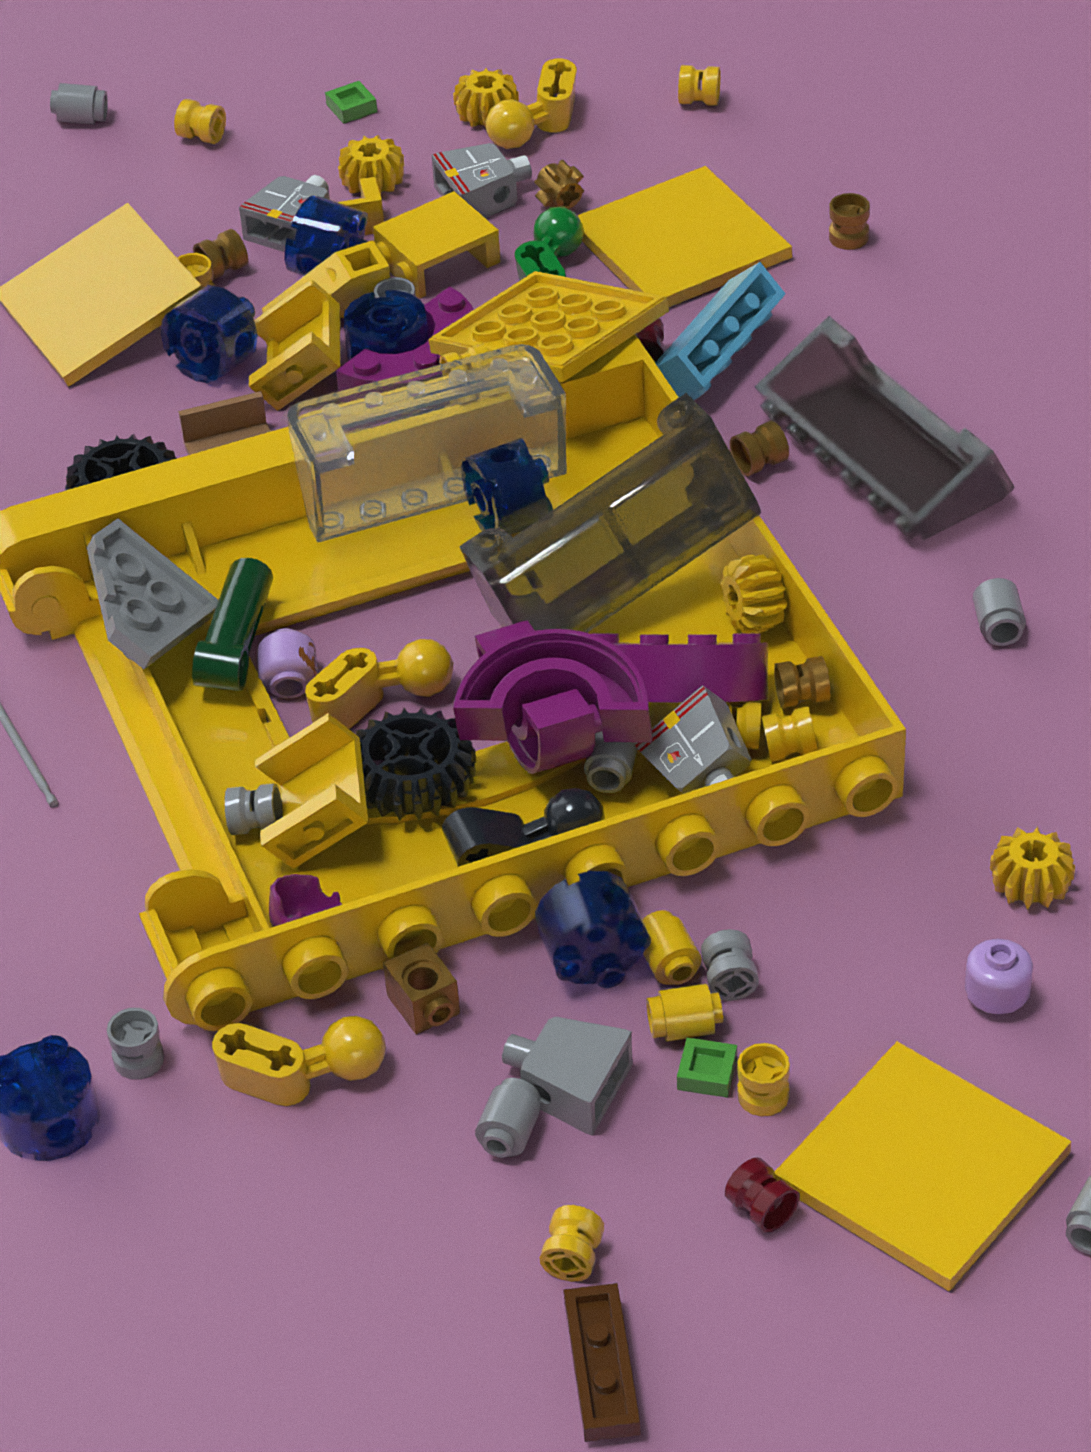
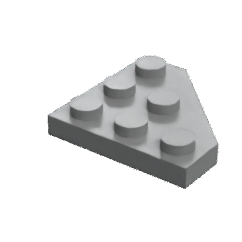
(144, 595)

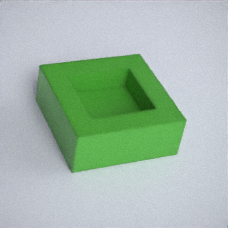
(351, 102)
(707, 1067)

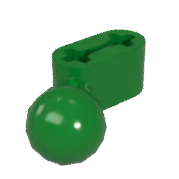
(555, 235)

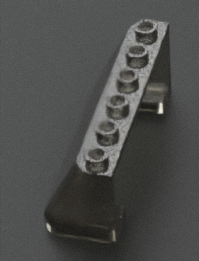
(881, 435)

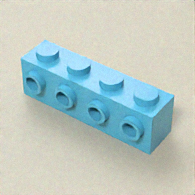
(720, 331)

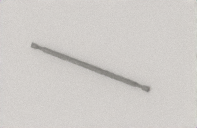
(27, 758)

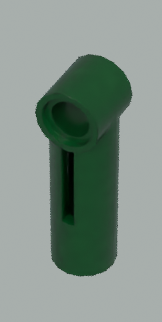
(224, 654)

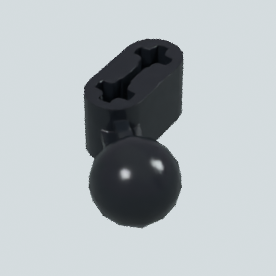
(485, 832)

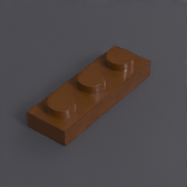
(601, 1362)

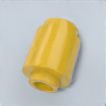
(672, 951)
(684, 1012)

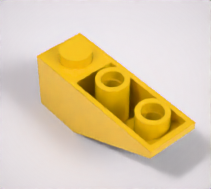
(345, 275)

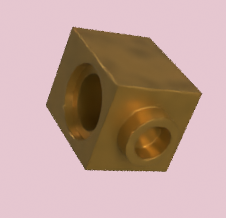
(421, 988)

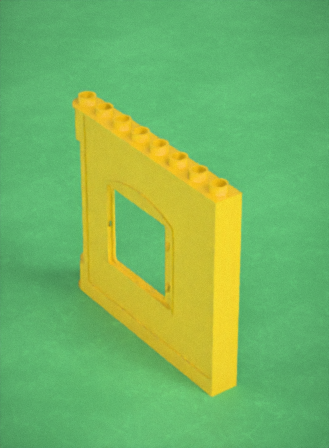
(393, 874)

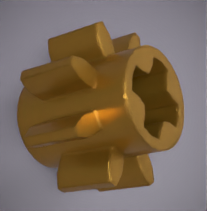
(559, 185)

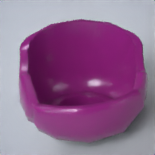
(298, 897)

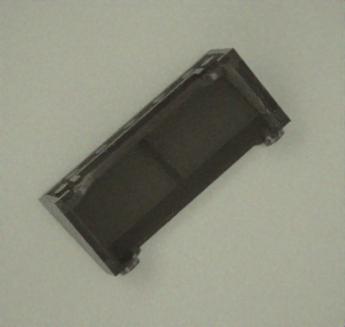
(618, 531)

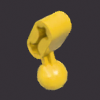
(512, 122)
(356, 679)
(282, 1071)

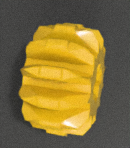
(480, 92)
(371, 159)
(753, 593)
(1032, 867)

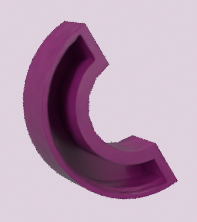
(373, 367)
(547, 665)
(675, 671)
(551, 728)

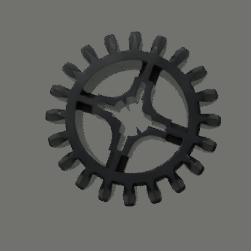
(114, 459)
(404, 759)

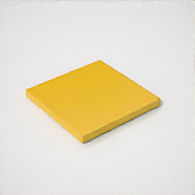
(681, 237)
(97, 293)
(559, 316)
(923, 1164)

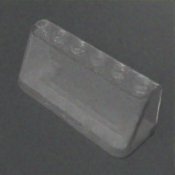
(402, 439)

